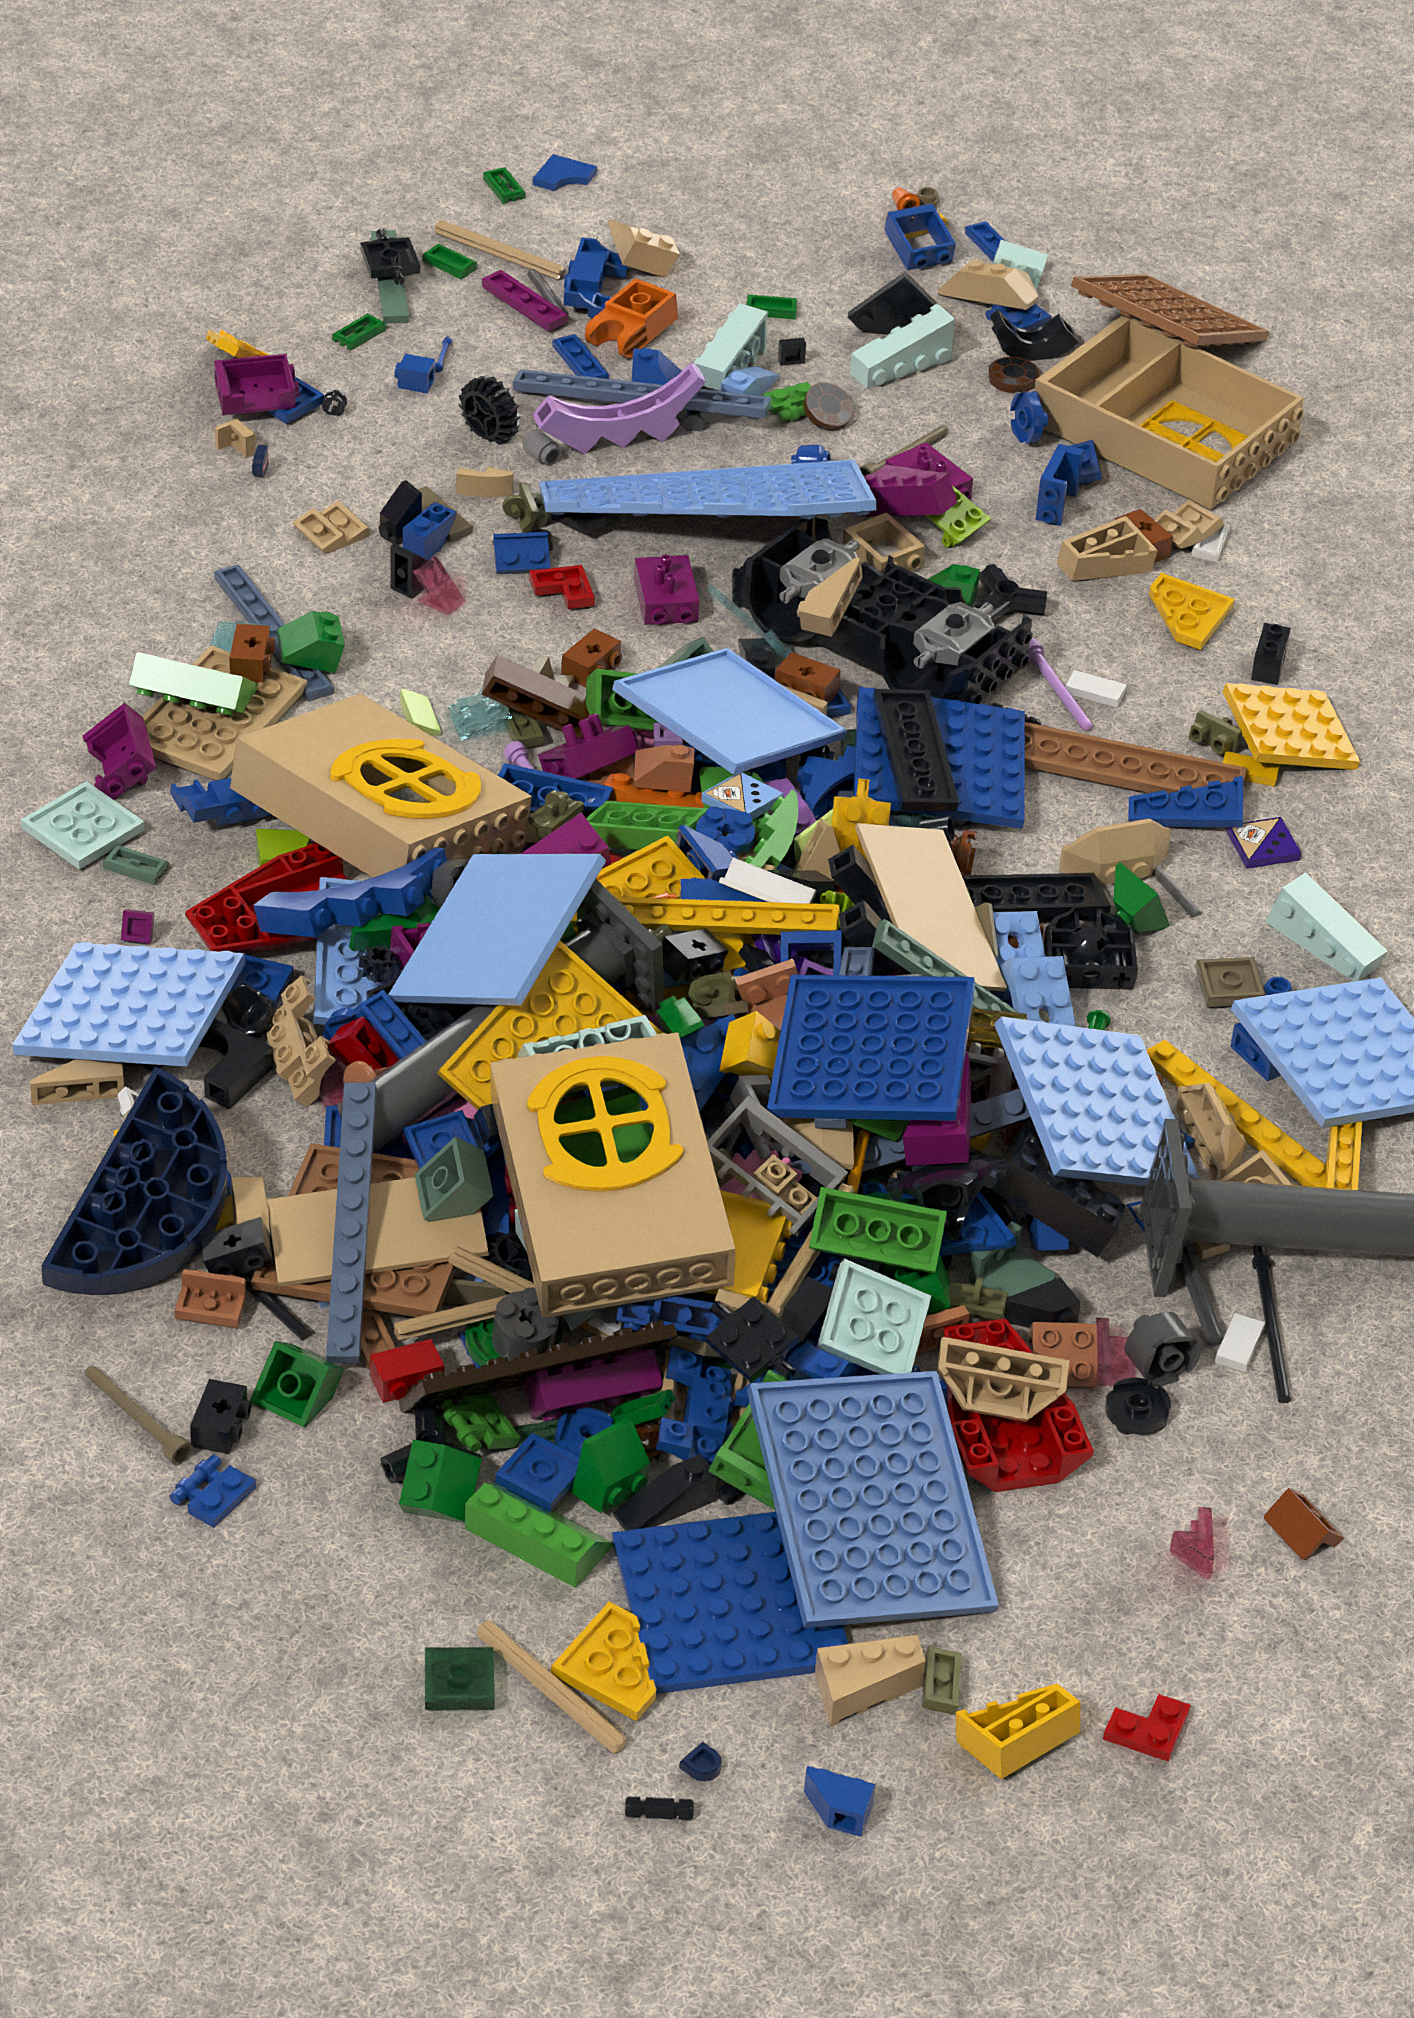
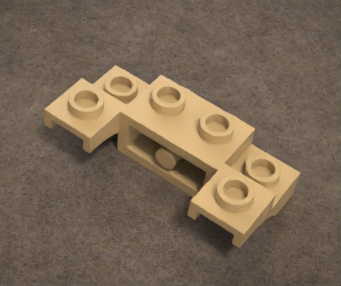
(296, 1049)

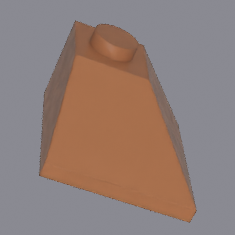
(664, 768)

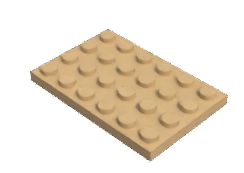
(206, 739)

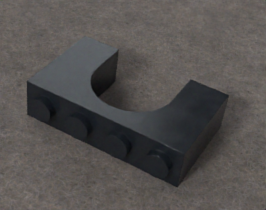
(860, 921)
(241, 1068)

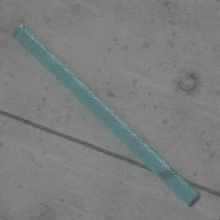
(738, 612)

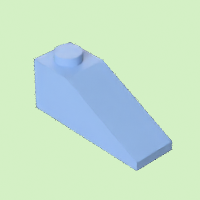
(749, 381)

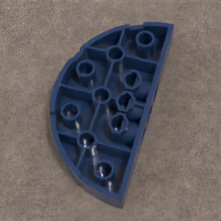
(147, 1198)

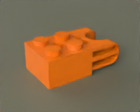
(633, 317)

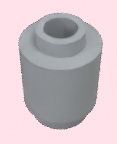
(541, 447)

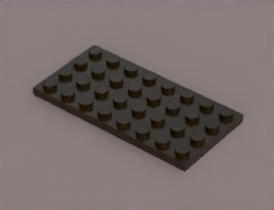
(505, 1374)

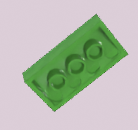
(640, 824)
(877, 1230)

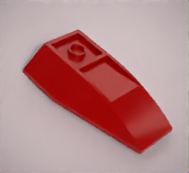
(228, 917)
(1009, 1451)

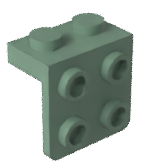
(1008, 1268)

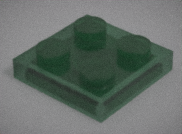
(459, 1678)

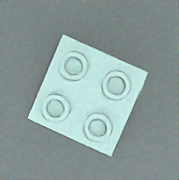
(1022, 259)

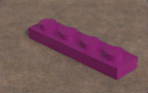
(524, 300)

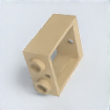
(882, 529)

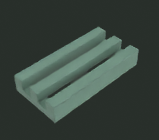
(133, 867)

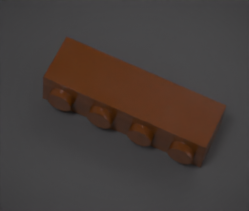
(534, 694)

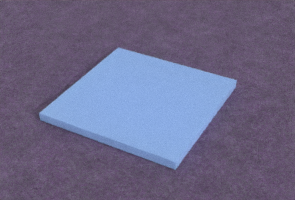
(729, 710)
(497, 929)

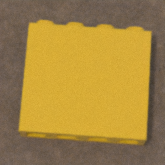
(757, 1244)

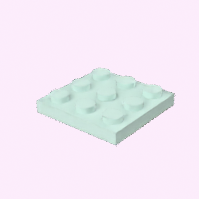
(82, 825)
(873, 1320)

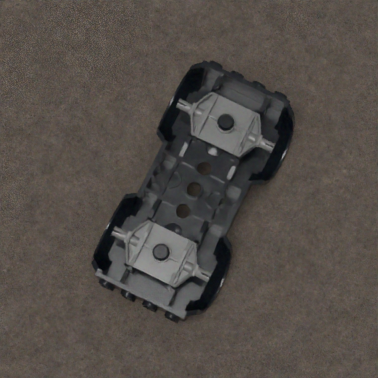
(894, 623)

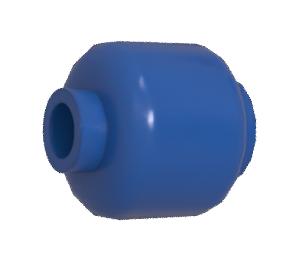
(810, 453)

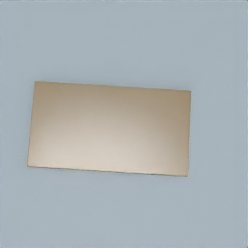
(930, 897)
(396, 1233)

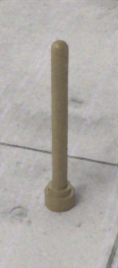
(870, 468)
(175, 1447)

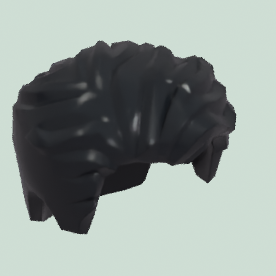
(248, 1010)

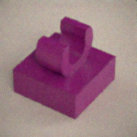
(137, 926)

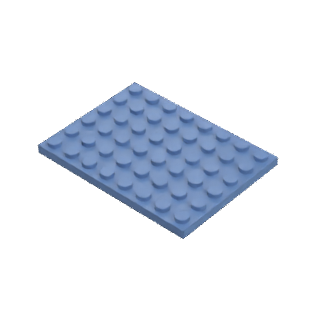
(871, 1499)

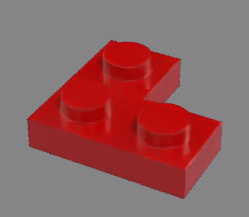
(567, 580)
(1149, 1735)

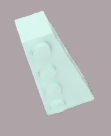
(734, 345)
(906, 349)
(1325, 929)
(613, 1032)

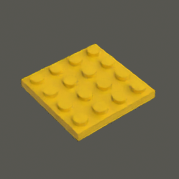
(1290, 726)

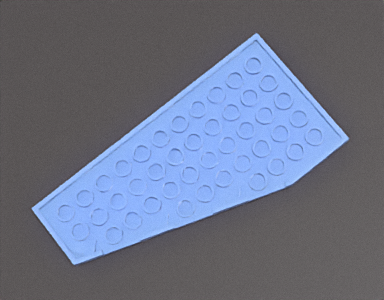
(747, 491)

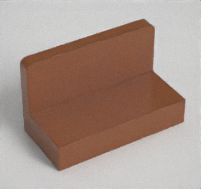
(1301, 1524)

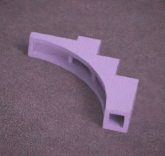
(620, 423)

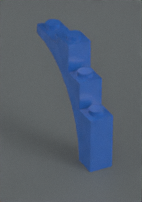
(824, 778)
(352, 904)

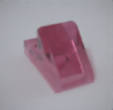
(440, 589)
(1196, 1546)

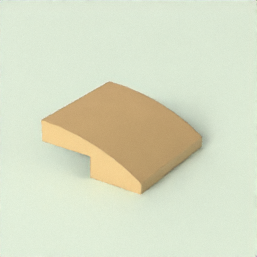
(1189, 524)
(332, 527)

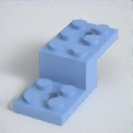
(1030, 977)

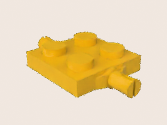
(855, 810)

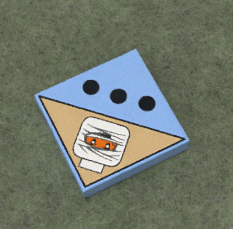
(742, 794)

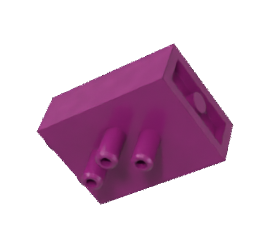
(255, 384)
(927, 458)
(666, 589)
(124, 750)
(591, 751)

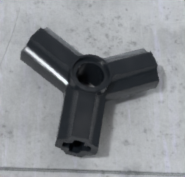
(1007, 596)
(428, 1428)

